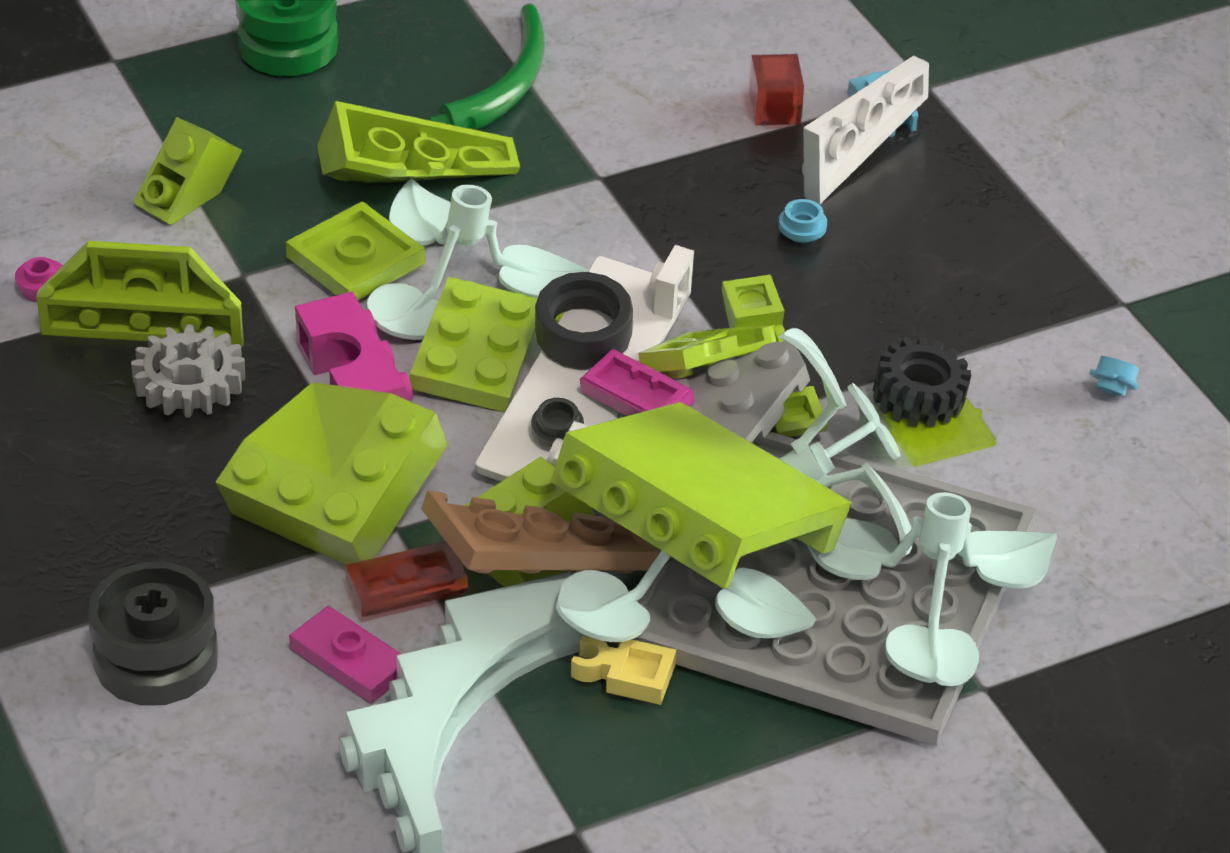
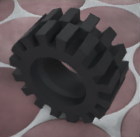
(925, 364)

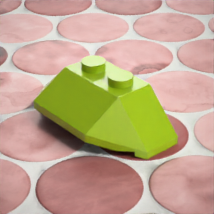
(136, 293)

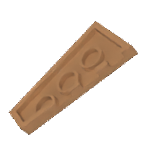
(535, 539)

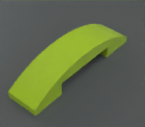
(757, 303)

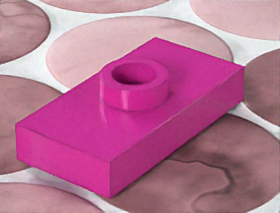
(632, 385)
(346, 653)

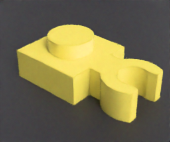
(631, 671)

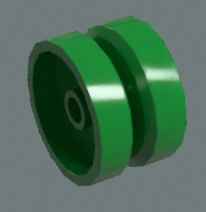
(287, 35)

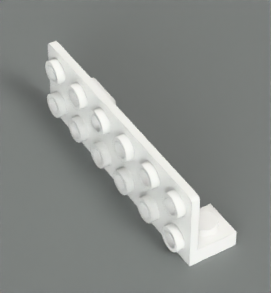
(655, 303)

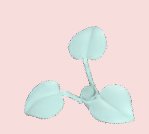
(428, 218)
(816, 461)
(1000, 558)
(606, 611)

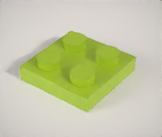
(355, 252)

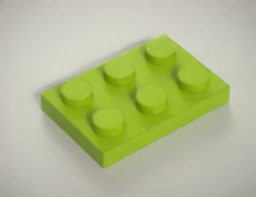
(475, 345)

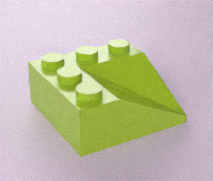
(334, 469)

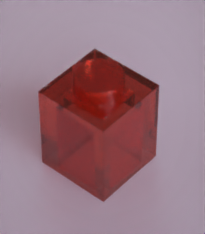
(776, 89)

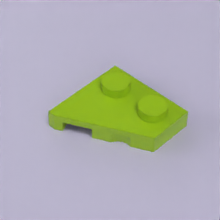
(704, 348)

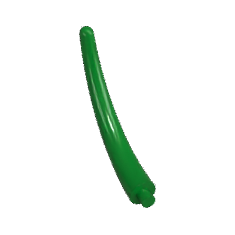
(496, 100)

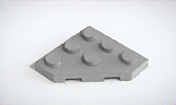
(749, 390)

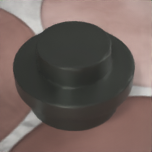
(554, 419)

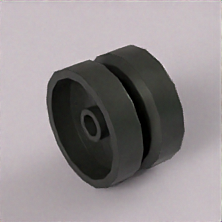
(153, 633)

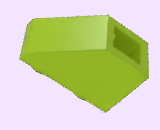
(186, 172)

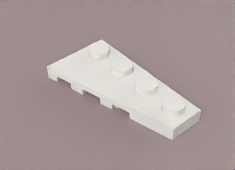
(859, 125)

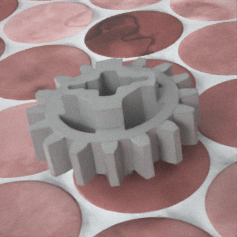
(188, 370)

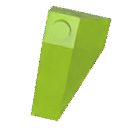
(394, 147)

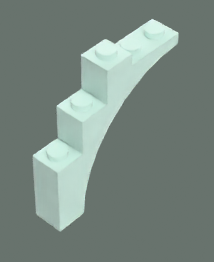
(439, 688)

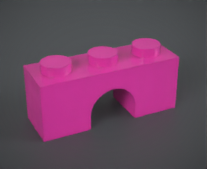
(344, 341)

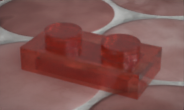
(406, 578)

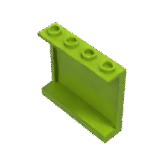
(696, 489)

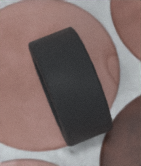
(583, 291)

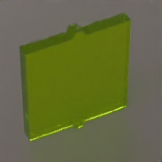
(945, 440)

